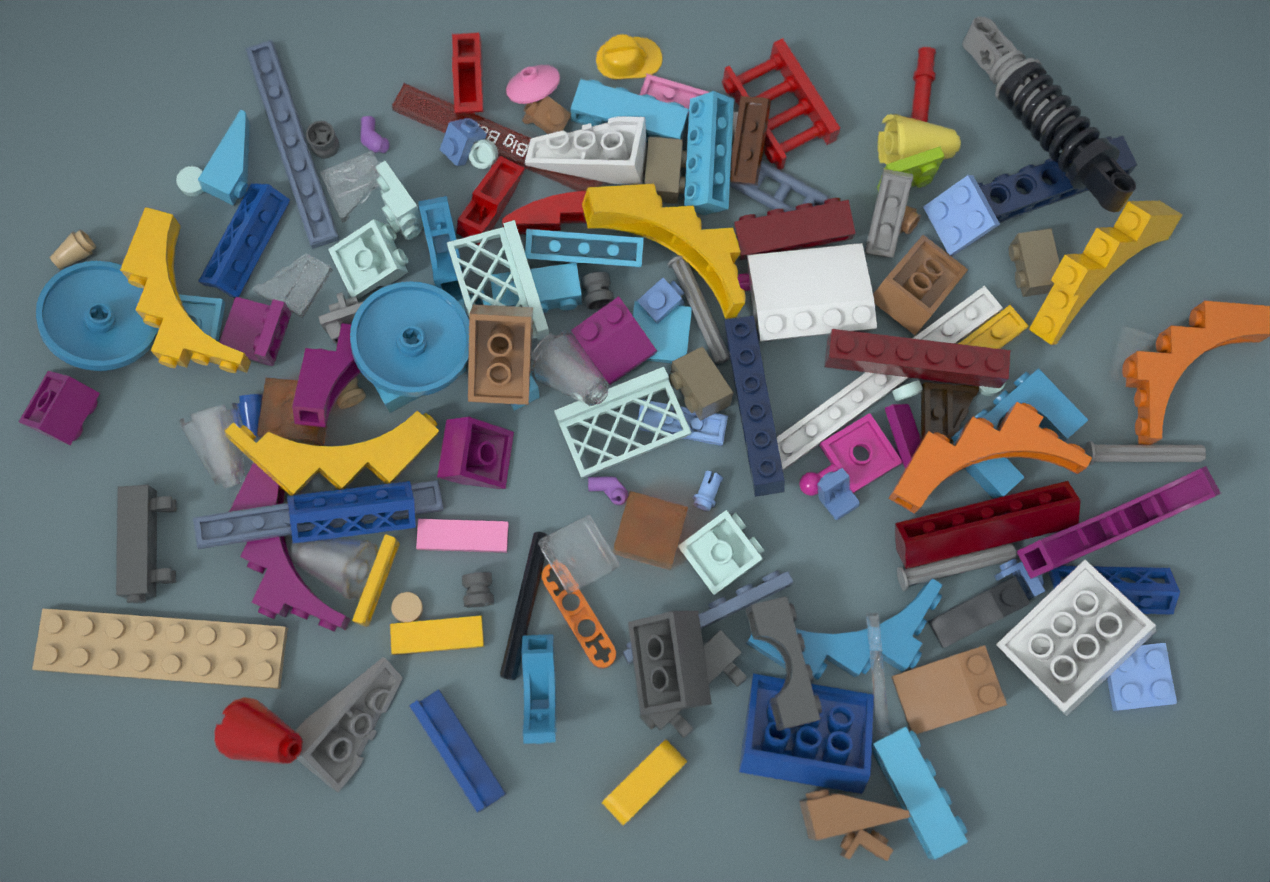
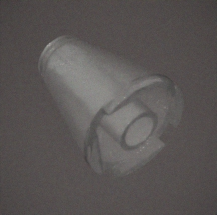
(567, 368)
(209, 441)
(337, 563)

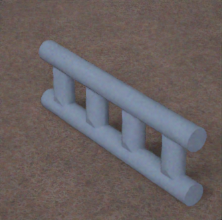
(787, 183)

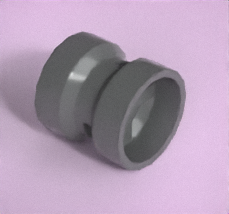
(322, 139)
(597, 290)
(478, 592)

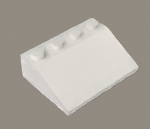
(811, 292)
(1076, 637)

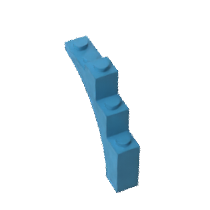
(851, 649)

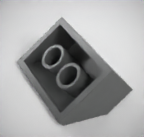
(669, 662)

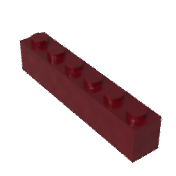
(917, 358)
(987, 524)

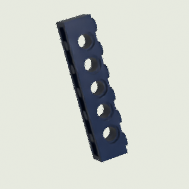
(1038, 192)
(754, 406)

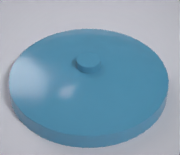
(91, 317)
(410, 339)

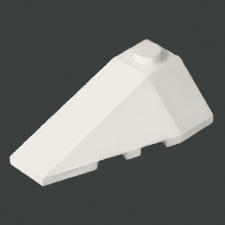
(602, 152)

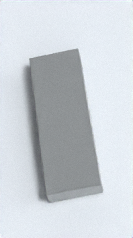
(888, 213)

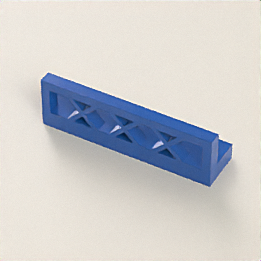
(244, 242)
(351, 506)
(1144, 593)
(458, 750)

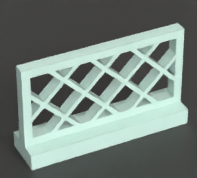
(515, 261)
(619, 397)

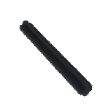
(523, 609)

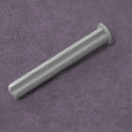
(700, 309)
(1145, 453)
(955, 565)

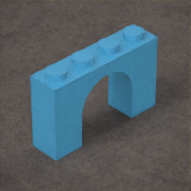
(1058, 414)

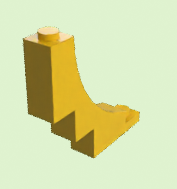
(296, 464)

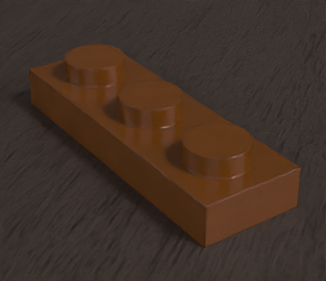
(749, 140)

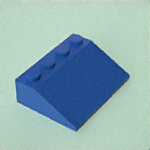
(820, 753)

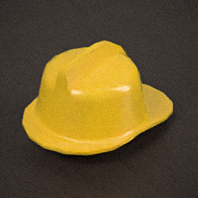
(628, 57)

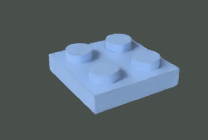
(961, 215)
(1143, 680)

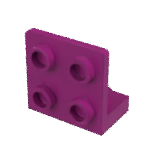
(256, 329)

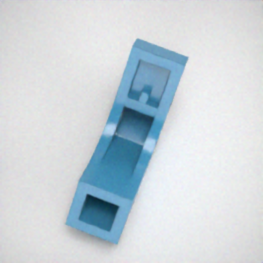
(439, 230)
(539, 689)

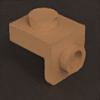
(546, 115)
(872, 842)

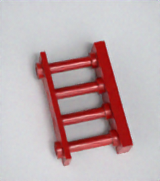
(794, 82)

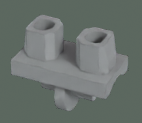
(339, 313)

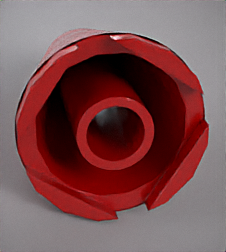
(256, 734)

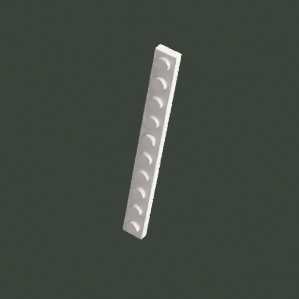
(872, 387)

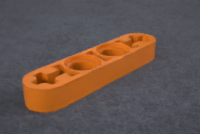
(576, 616)

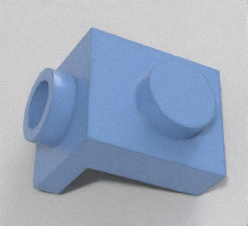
(460, 139)
(661, 299)
(836, 494)
(1031, 587)

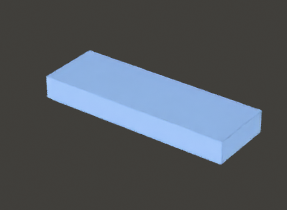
(708, 430)

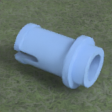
(705, 498)

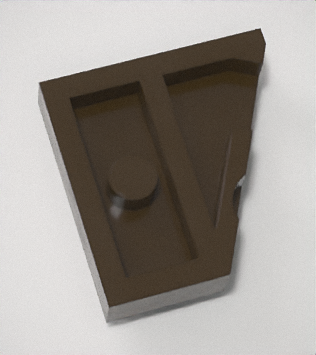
(945, 407)

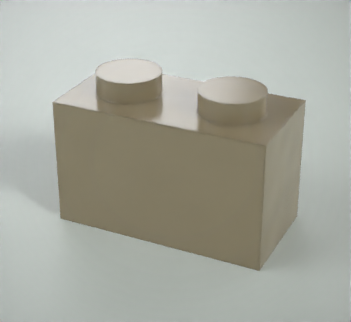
(663, 167)
(1034, 261)
(700, 383)

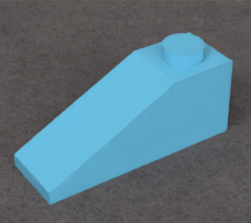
(228, 167)

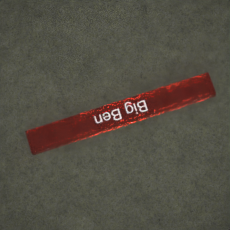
(509, 143)

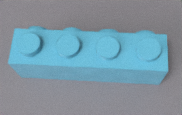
(709, 153)

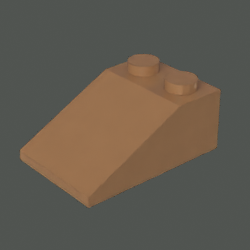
(918, 284)
(500, 354)
(949, 690)
(839, 814)

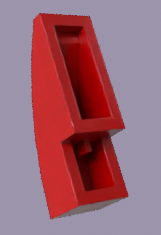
(467, 73)
(490, 198)
(549, 212)

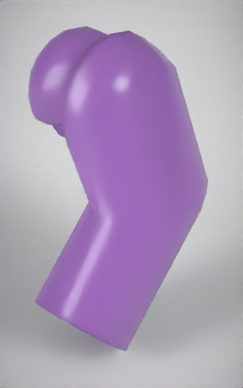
(370, 138)
(611, 486)

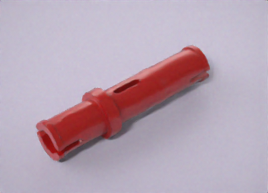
(923, 78)

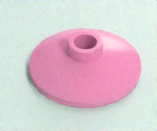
(533, 84)

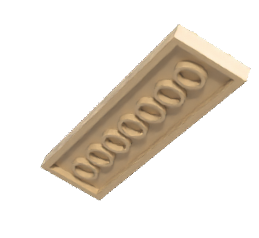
(160, 648)

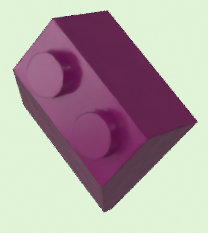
(614, 340)
(60, 407)
(475, 453)

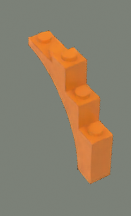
(1156, 373)
(979, 442)

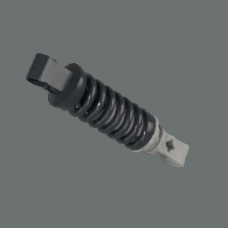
(1050, 117)

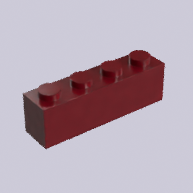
(795, 229)

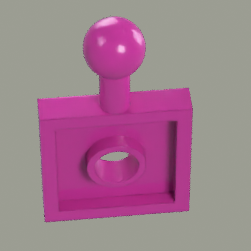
(839, 452)

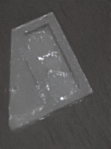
(351, 182)
(296, 284)

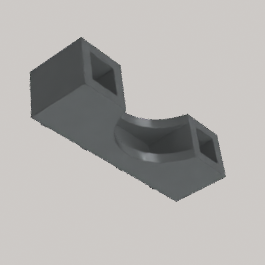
(774, 623)

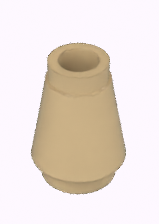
(73, 249)

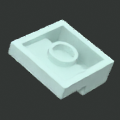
(399, 206)
(369, 258)
(722, 551)

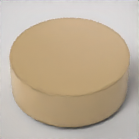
(407, 607)

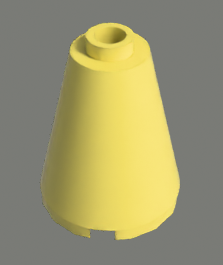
(910, 136)

